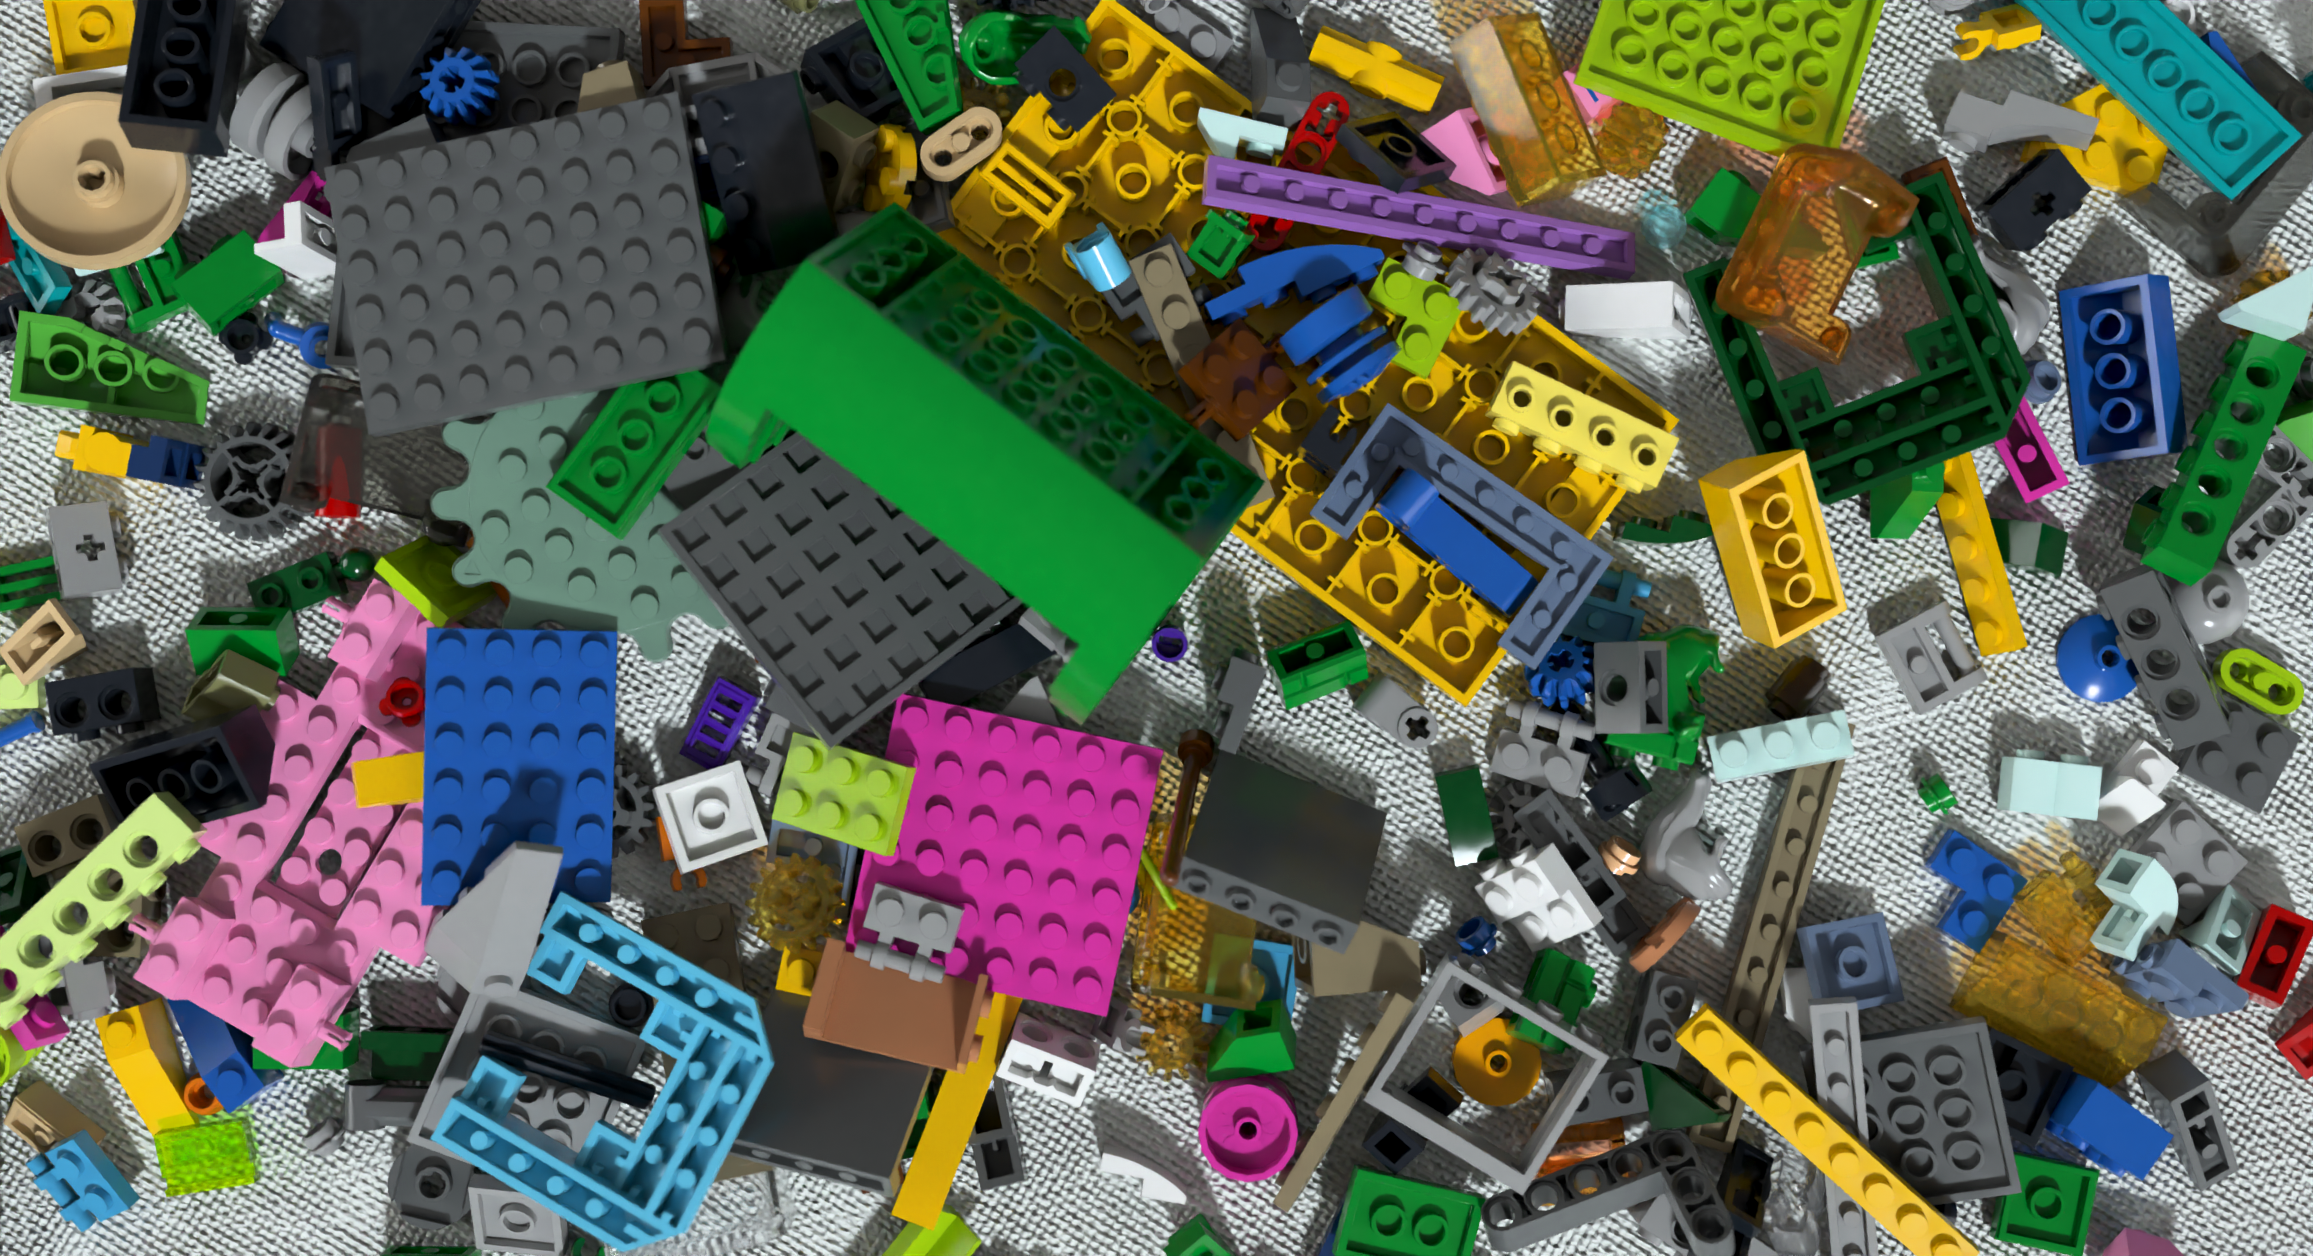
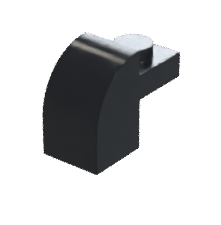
(1396, 1143)

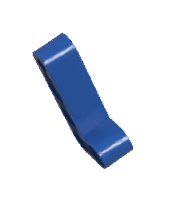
(1456, 544)

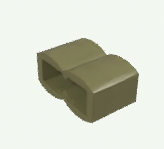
(231, 685)

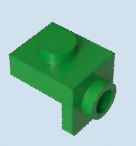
(1221, 242)

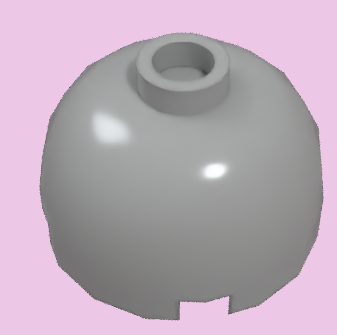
(2213, 604)

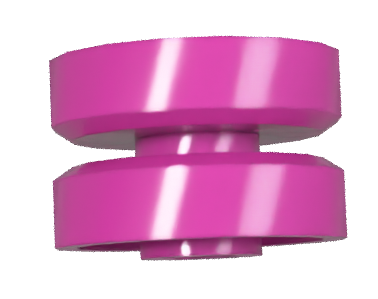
(1255, 1150)

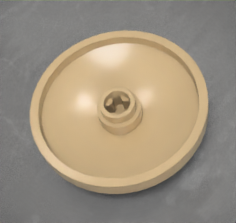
(82, 189)

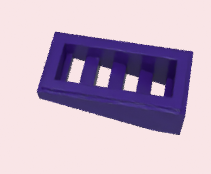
(738, 693)

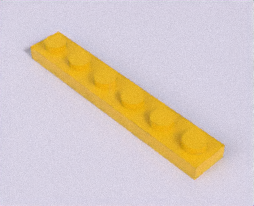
(1978, 560)

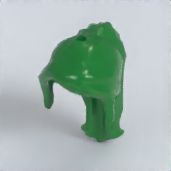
(1000, 37)
(1688, 656)

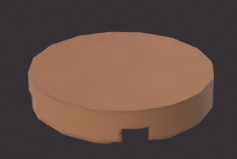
(1664, 934)

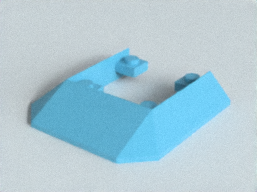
(618, 1184)

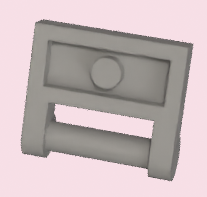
(1919, 664)

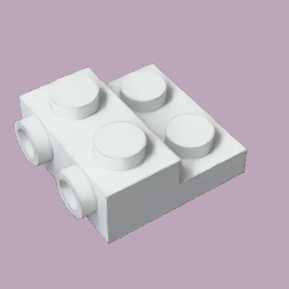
(1538, 896)

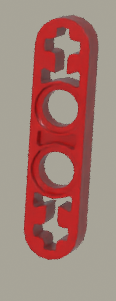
(1289, 161)

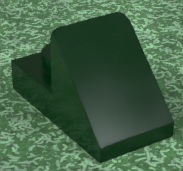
(17, 886)

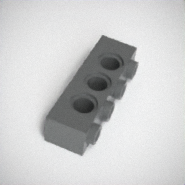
(2183, 723)

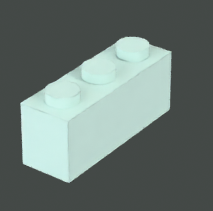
(1781, 746)

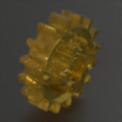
(813, 908)

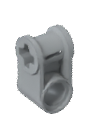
(1390, 707)

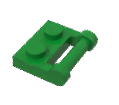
(157, 276)

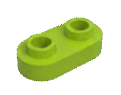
(2255, 679)

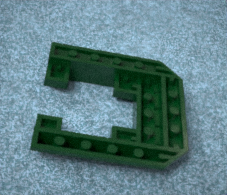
(1964, 366)

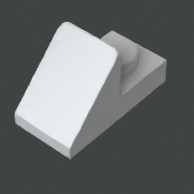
(2133, 788)

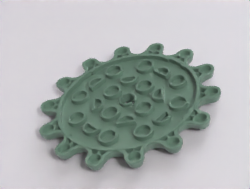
(549, 552)

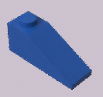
(222, 1056)

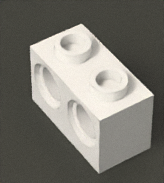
(1049, 1059)

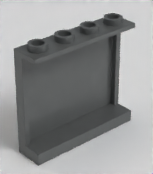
(1282, 851)
(830, 1106)

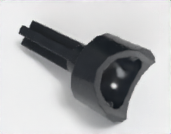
(1614, 785)

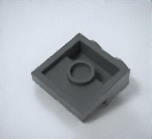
(1239, 686)

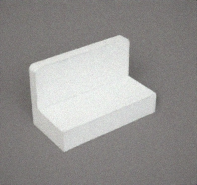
(308, 243)

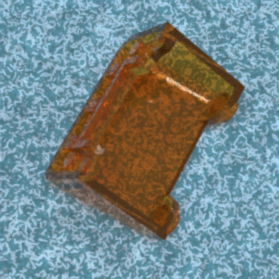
(1808, 244)

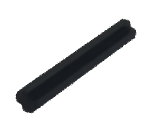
(567, 1070)

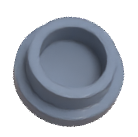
(2044, 381)

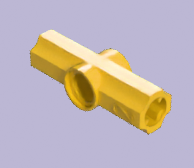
(1375, 70)

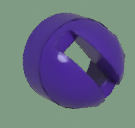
(1168, 651)

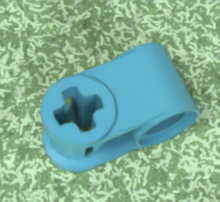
(1099, 259)

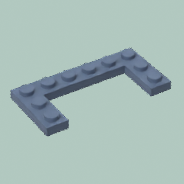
(1569, 557)

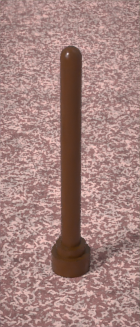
(1195, 752)

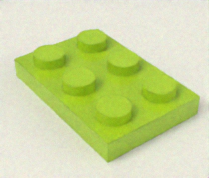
(844, 794)

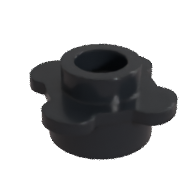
(233, 333)

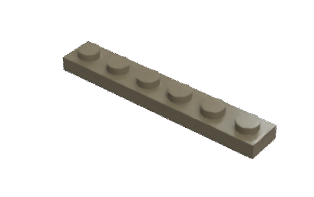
(1182, 338)
(1354, 1078)

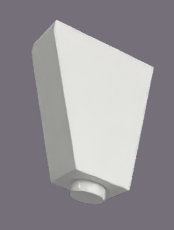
(1627, 310)

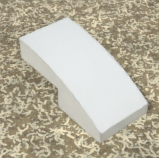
(1156, 1180)

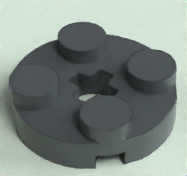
(414, 1196)

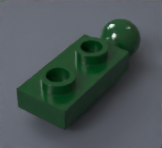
(312, 580)

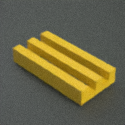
(1057, 209)

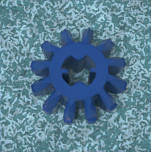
(443, 86)
(1563, 673)

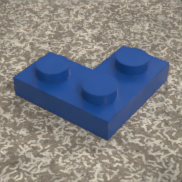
(1984, 889)

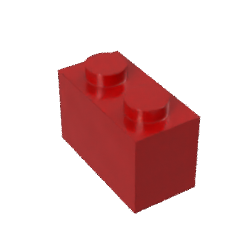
(2274, 955)

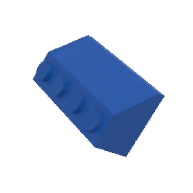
(2123, 370)

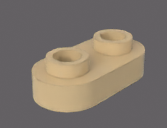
(957, 142)

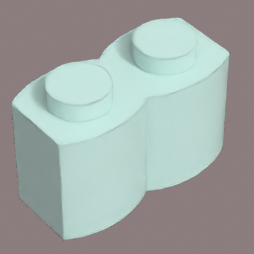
(2049, 787)

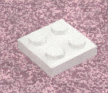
(709, 817)

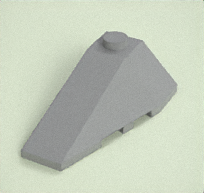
(496, 924)

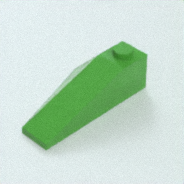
(85, 371)

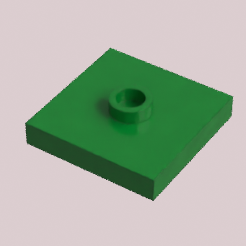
(2051, 1209)

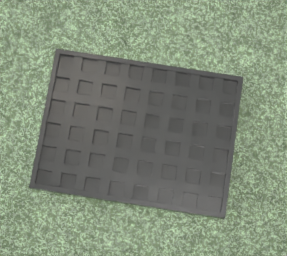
(526, 265)
(831, 585)

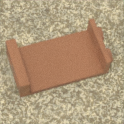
(896, 1014)

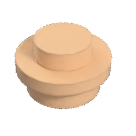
(1619, 855)

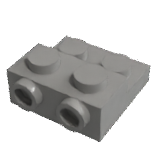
(83, 989)

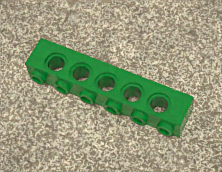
(2272, 369)

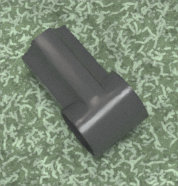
(374, 1104)

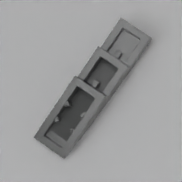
(1548, 822)

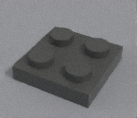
(2241, 763)

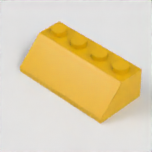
(1773, 545)

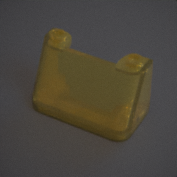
(1196, 949)

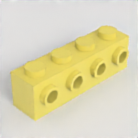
(1580, 427)

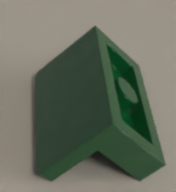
(405, 1051)

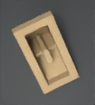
(43, 643)

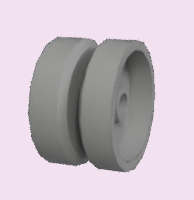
(276, 120)

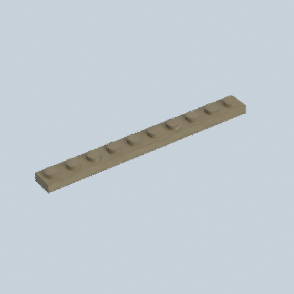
(1771, 927)

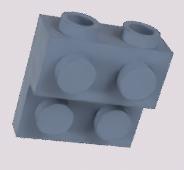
(2178, 977)

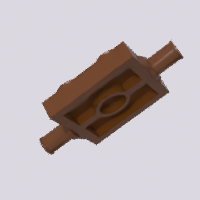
(1236, 380)

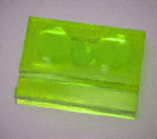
(207, 1156)

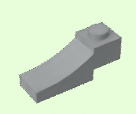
(1980, 123)

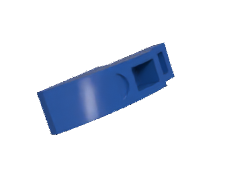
(1308, 270)

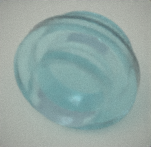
(1663, 226)

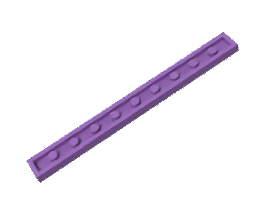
(1417, 217)

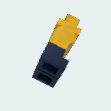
(122, 455)

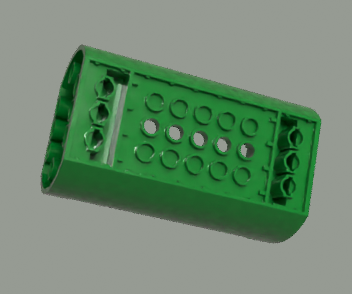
(989, 437)

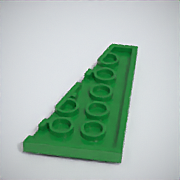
(920, 55)

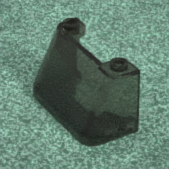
(386, 473)

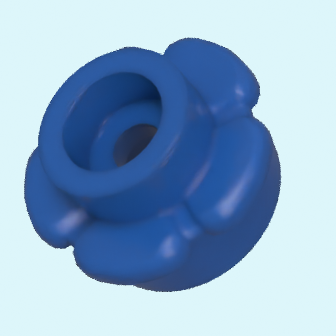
(1476, 936)

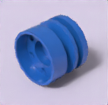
(1339, 345)

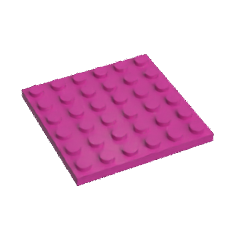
(1026, 834)

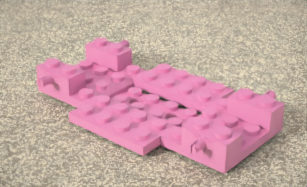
(278, 951)

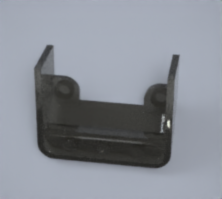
(2222, 233)

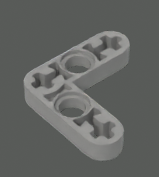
(2282, 495)

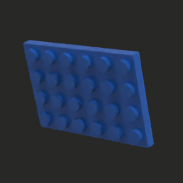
(518, 754)

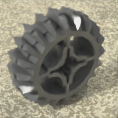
(227, 499)

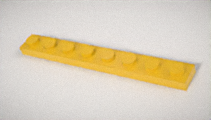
(1821, 1137)

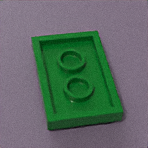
(1405, 1217)

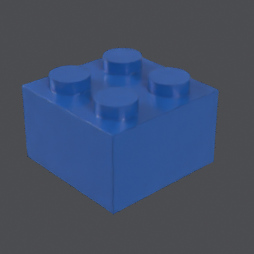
(2107, 1128)

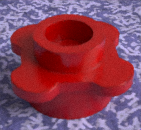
(392, 704)

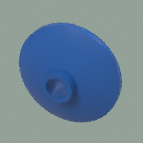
(2081, 661)

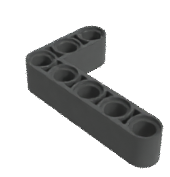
(1615, 1194)

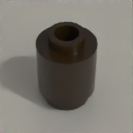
(1797, 688)

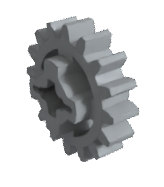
(1492, 291)

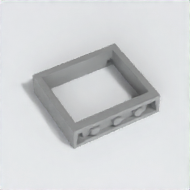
(1450, 1135)

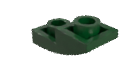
(1675, 530)
(1466, 815)

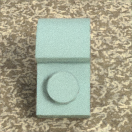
(2142, 903)

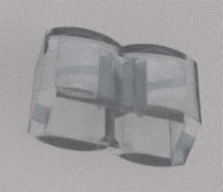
(1794, 1205)

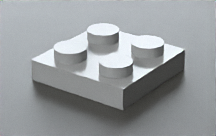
(2192, 855)
(512, 1221)

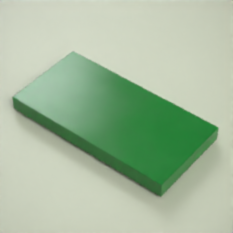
(634, 448)

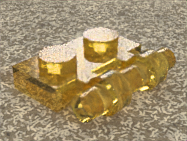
(2056, 914)

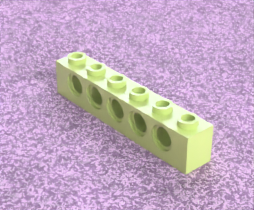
(87, 883)

